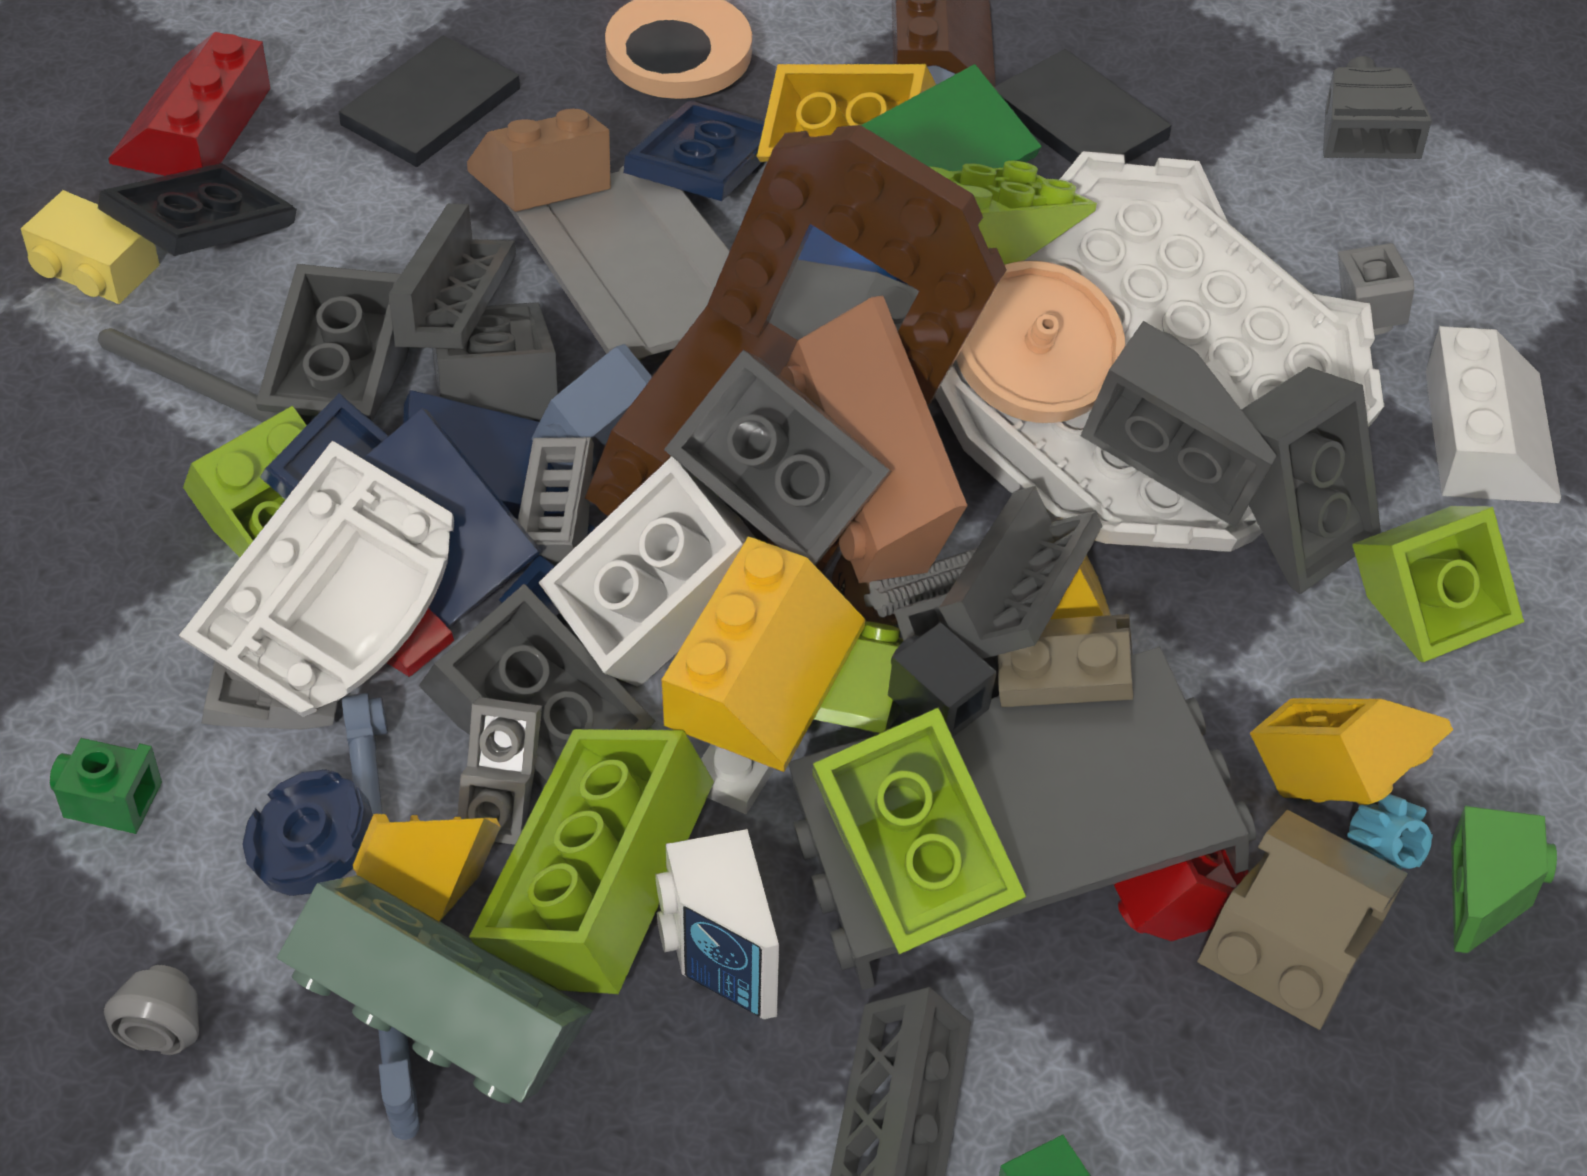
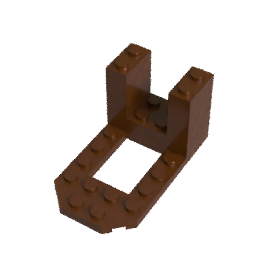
(860, 196)

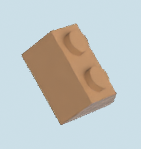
(544, 159)

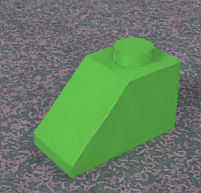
(1496, 871)

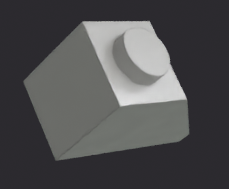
(1378, 278)

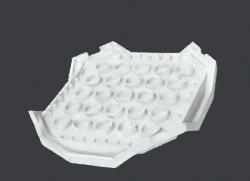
(1180, 266)

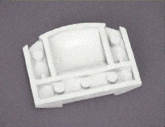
(327, 584)

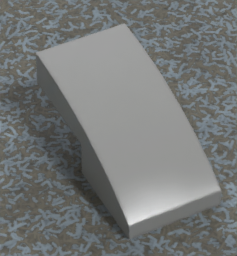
(241, 704)

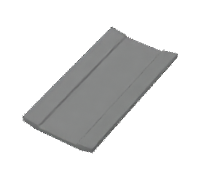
(630, 260)

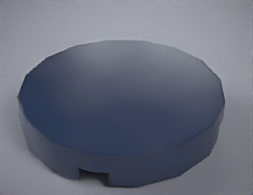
(307, 832)

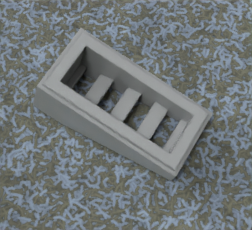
(557, 534)

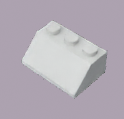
(1489, 419)
(647, 573)

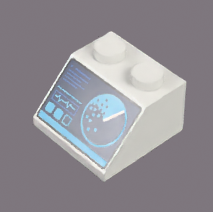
(720, 920)

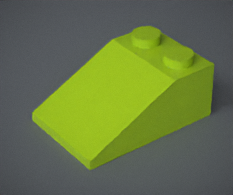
(917, 831)

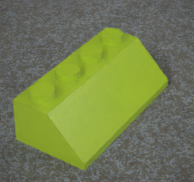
(589, 857)

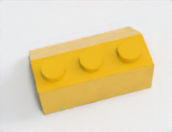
(834, 96)
(761, 656)

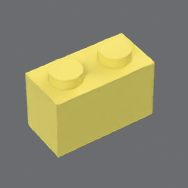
(88, 248)

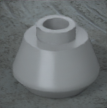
(155, 1011)

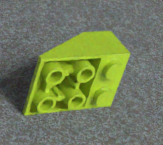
(1020, 207)
(229, 485)

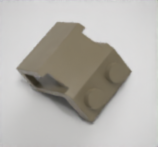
(1070, 664)
(1302, 918)

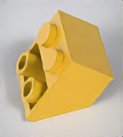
(1345, 747)

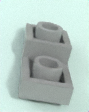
(500, 764)

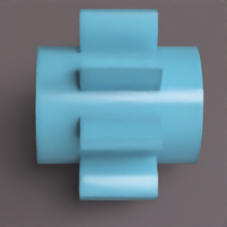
(1392, 832)

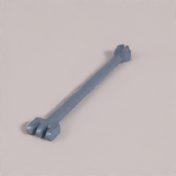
(363, 722)

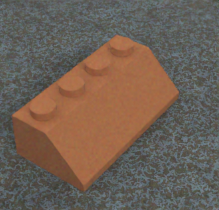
(867, 386)

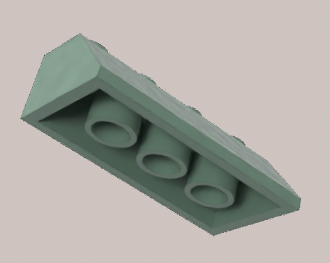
(432, 987)

